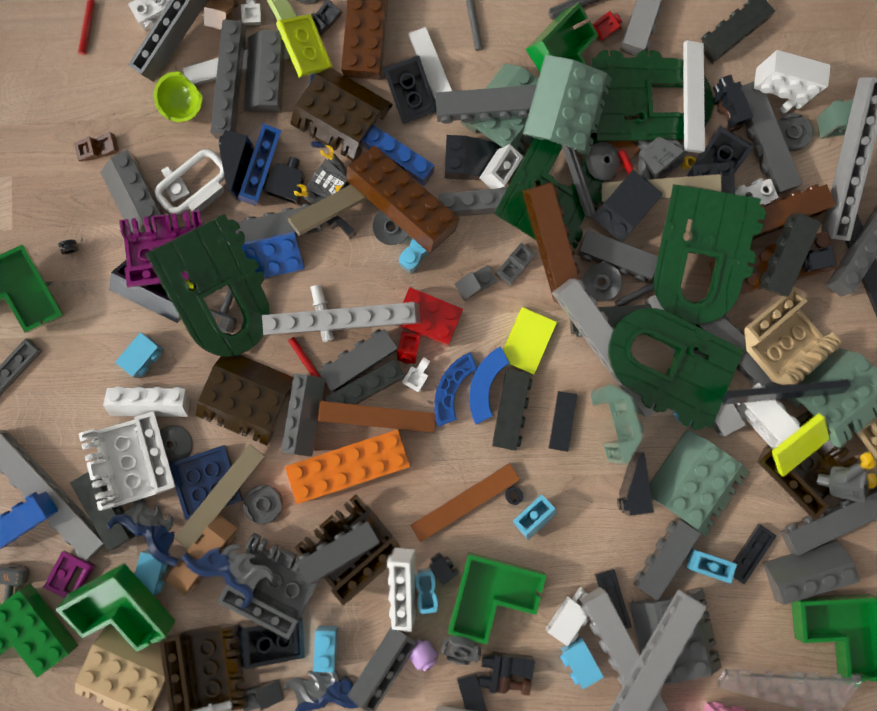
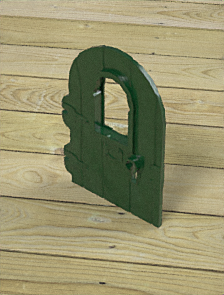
(632, 96)
(536, 168)
(720, 229)
(212, 260)
(692, 383)

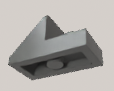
(475, 282)
(264, 695)

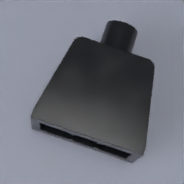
(284, 181)

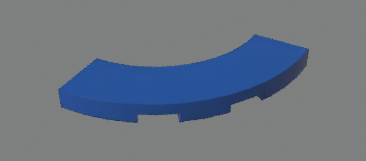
(481, 383)
(448, 386)

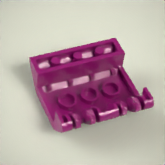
(139, 269)

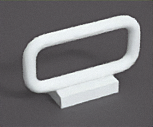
(202, 197)

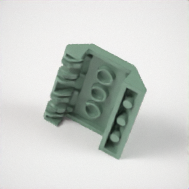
(567, 103)
(506, 130)
(854, 407)
(625, 421)
(697, 481)

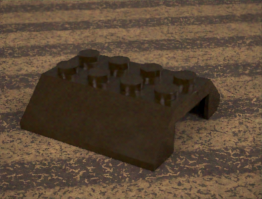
(338, 111)
(244, 396)
(802, 480)
(358, 573)
(203, 668)

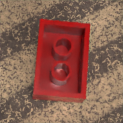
(436, 317)

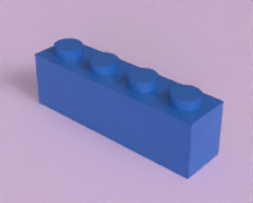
(404, 157)
(259, 164)
(25, 517)

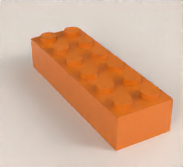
(347, 466)

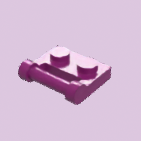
(64, 571)

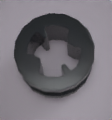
(68, 246)
(509, 499)

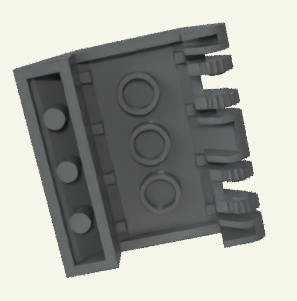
(275, 603)
(696, 658)

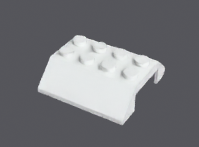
(128, 461)

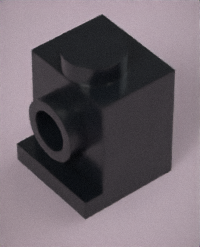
(819, 259)
(442, 568)

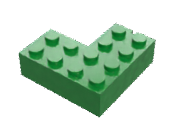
(562, 39)
(26, 290)
(488, 584)
(119, 600)
(847, 622)
(33, 631)

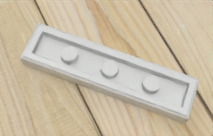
(433, 69)

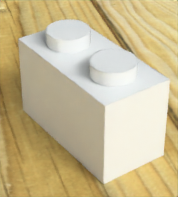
(501, 167)

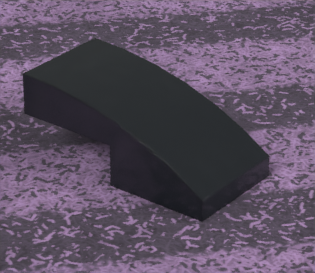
(326, 16)
(335, 221)

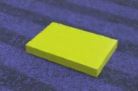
(304, 44)
(528, 340)
(801, 444)

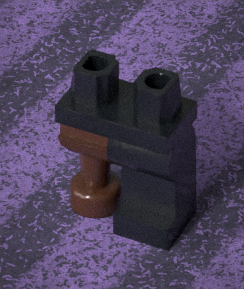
(732, 103)
(502, 668)

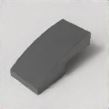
(515, 264)

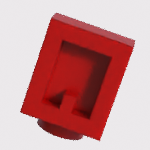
(607, 25)
(408, 347)

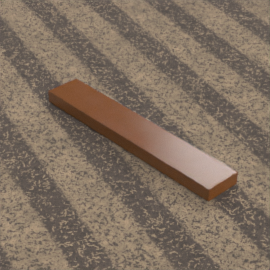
(376, 416)
(465, 502)

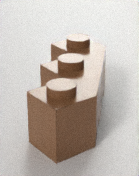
(218, 10)
(216, 534)

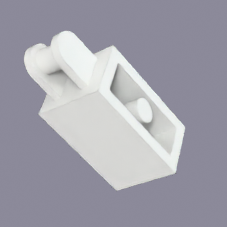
(568, 619)

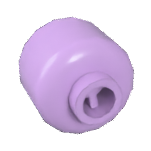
(423, 655)

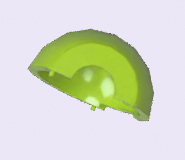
(177, 97)

